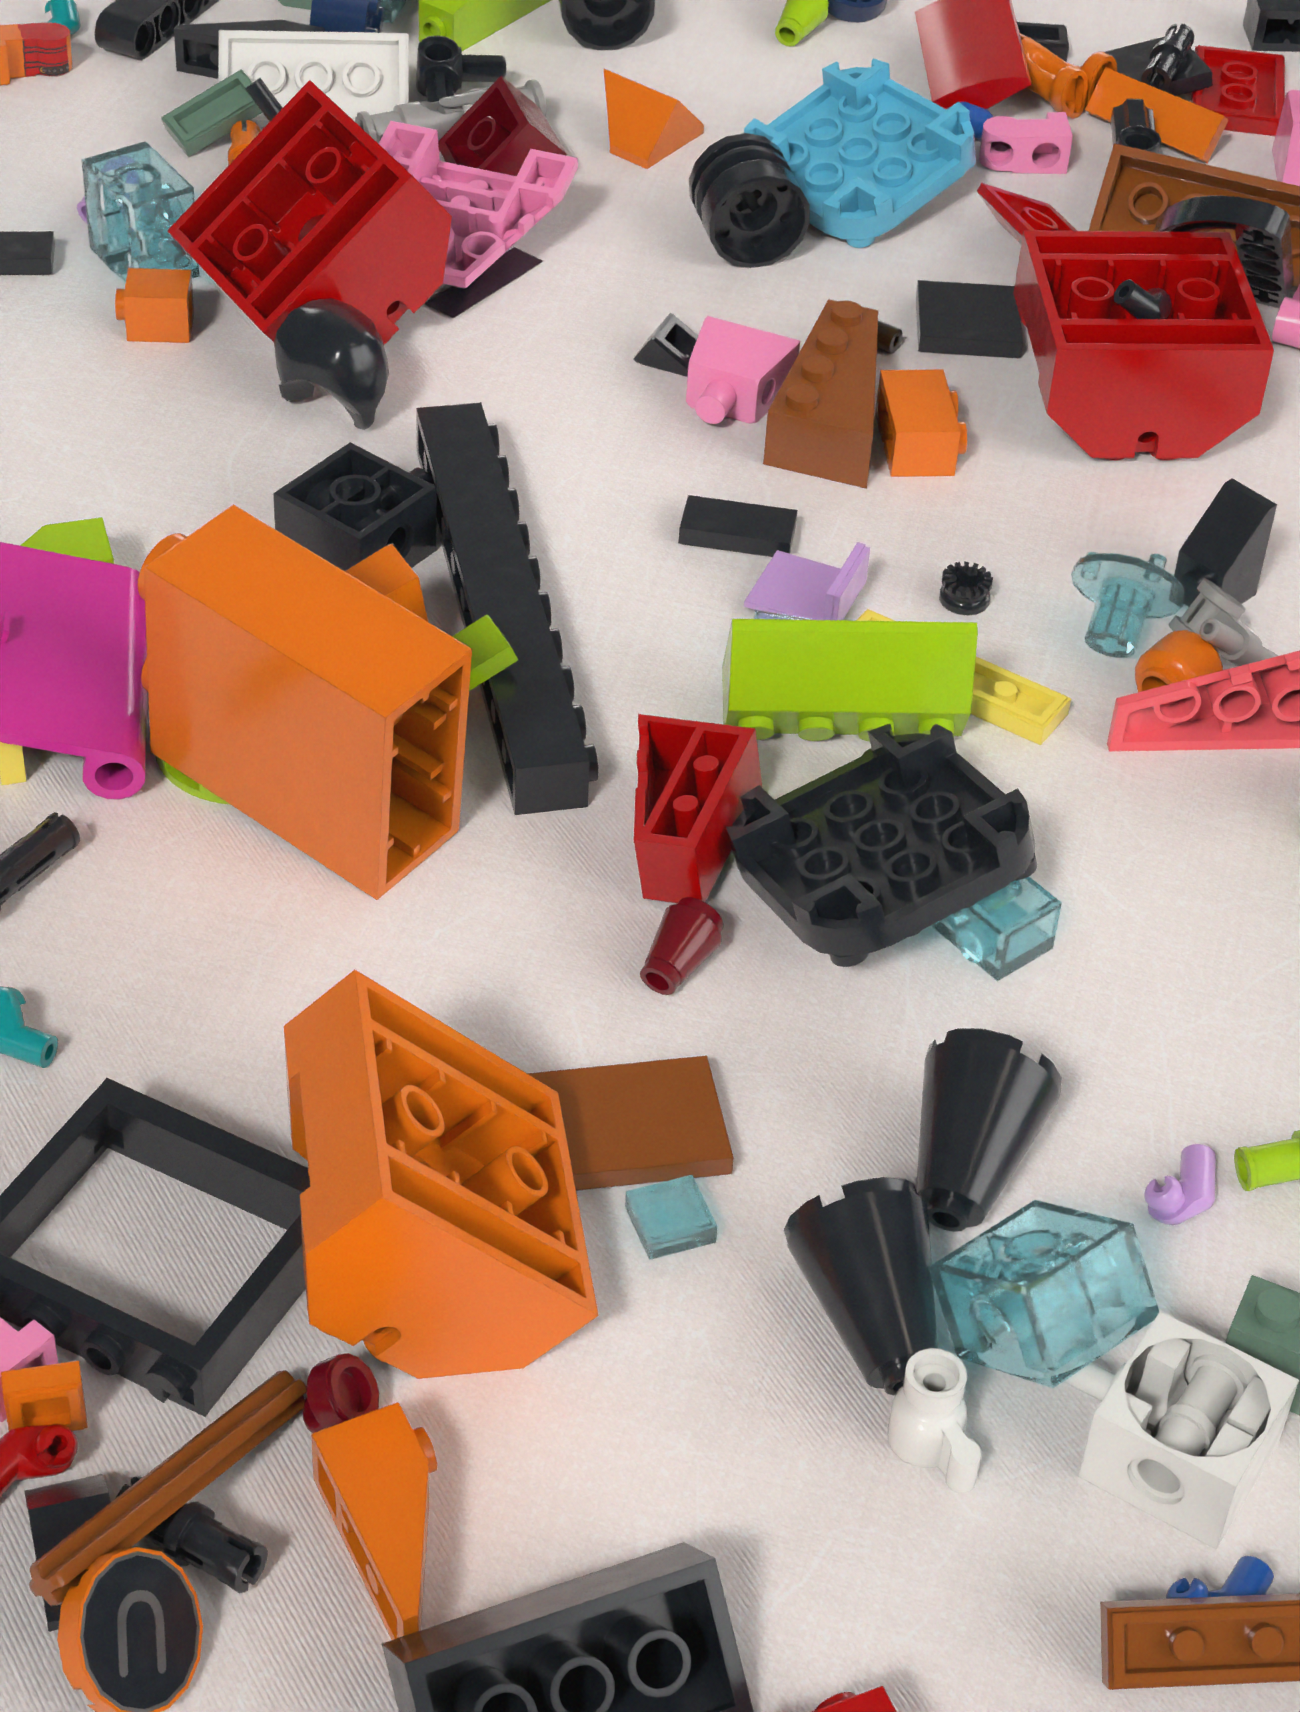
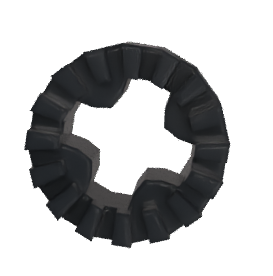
(965, 589)

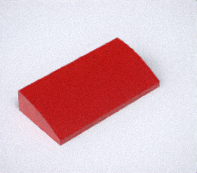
(972, 51)

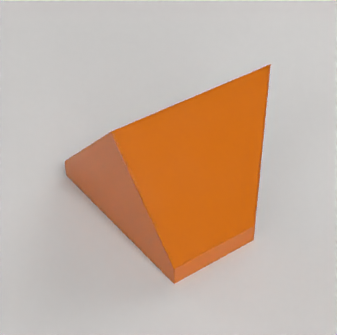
(646, 122)

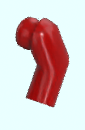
(35, 1453)

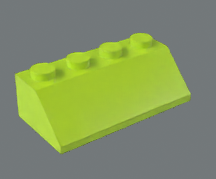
(848, 676)

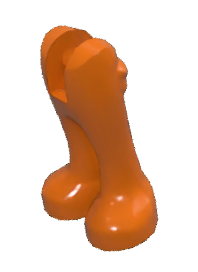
(1062, 83)

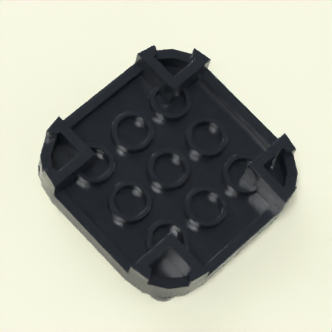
(882, 845)

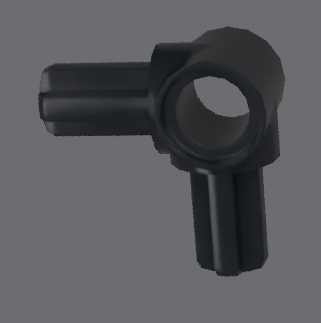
(444, 68)

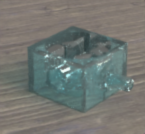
(130, 207)
(1045, 1292)

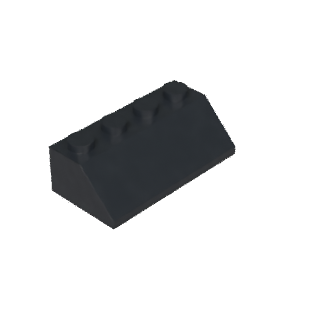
(608, 1641)

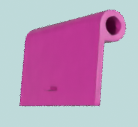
(74, 664)

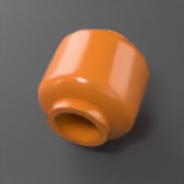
(1175, 659)

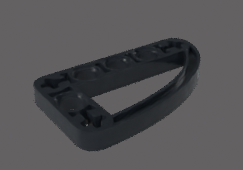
(1260, 233)

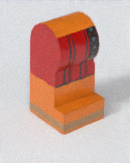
(34, 50)

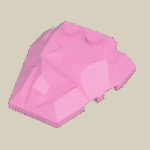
(486, 206)

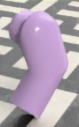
(1189, 1195)

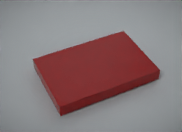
(1245, 88)

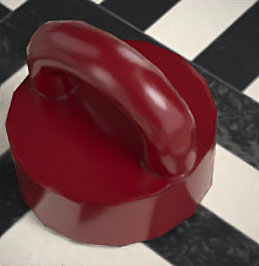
(338, 1392)

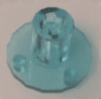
(1124, 595)

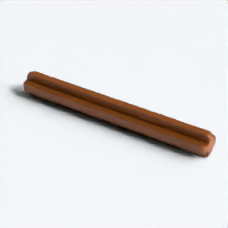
(168, 1485)

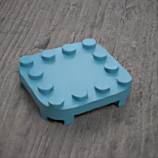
(869, 150)

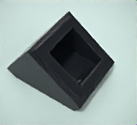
(669, 347)

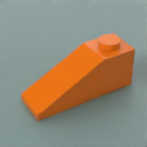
(378, 1495)

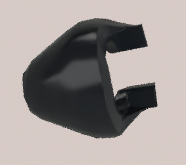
(338, 351)

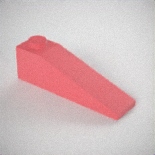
(1216, 711)

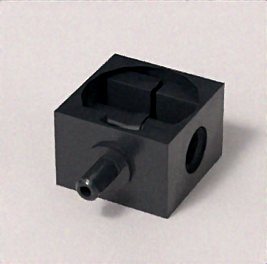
(358, 506)

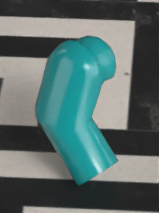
(20, 1040)

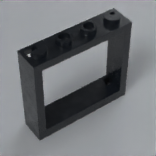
(198, 1157)

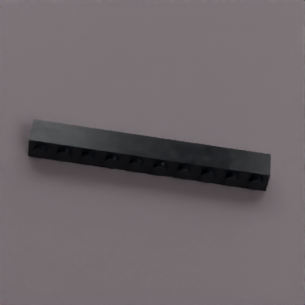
(491, 574)

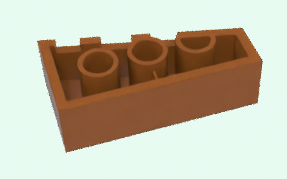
(827, 401)

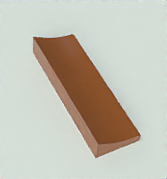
(1146, 183)

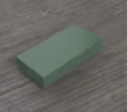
(211, 114)

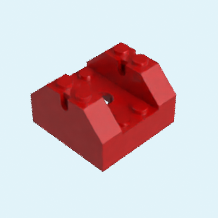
(318, 217)
(1136, 381)

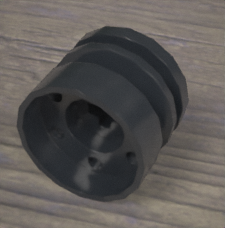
(606, 22)
(748, 200)

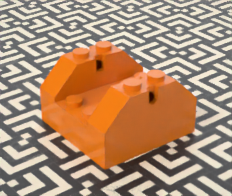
(434, 1191)

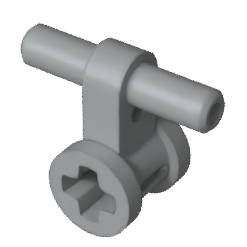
(1215, 619)

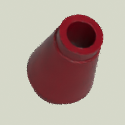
(682, 943)

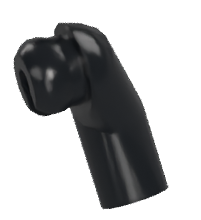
(1141, 303)

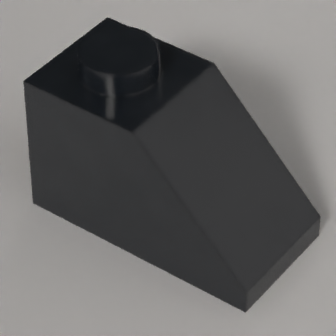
(1228, 543)

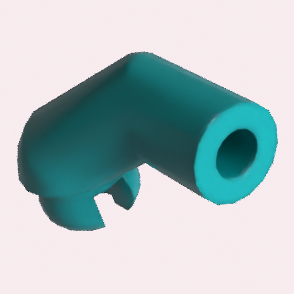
(64, 13)

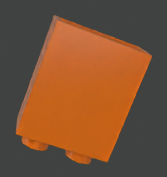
(305, 698)

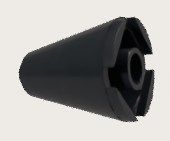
(978, 1121)
(871, 1272)

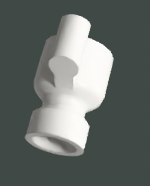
(931, 1419)

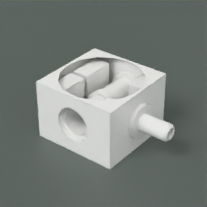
(1184, 1427)

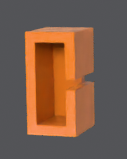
(919, 423)

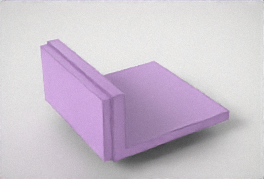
(809, 587)

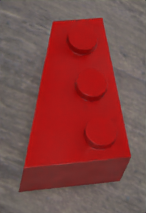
(686, 799)

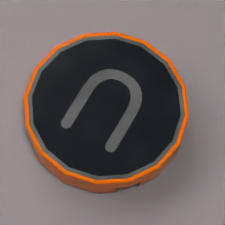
(131, 1632)

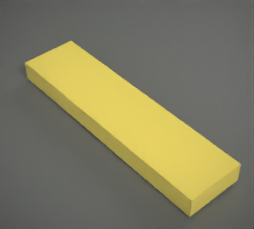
(1010, 699)

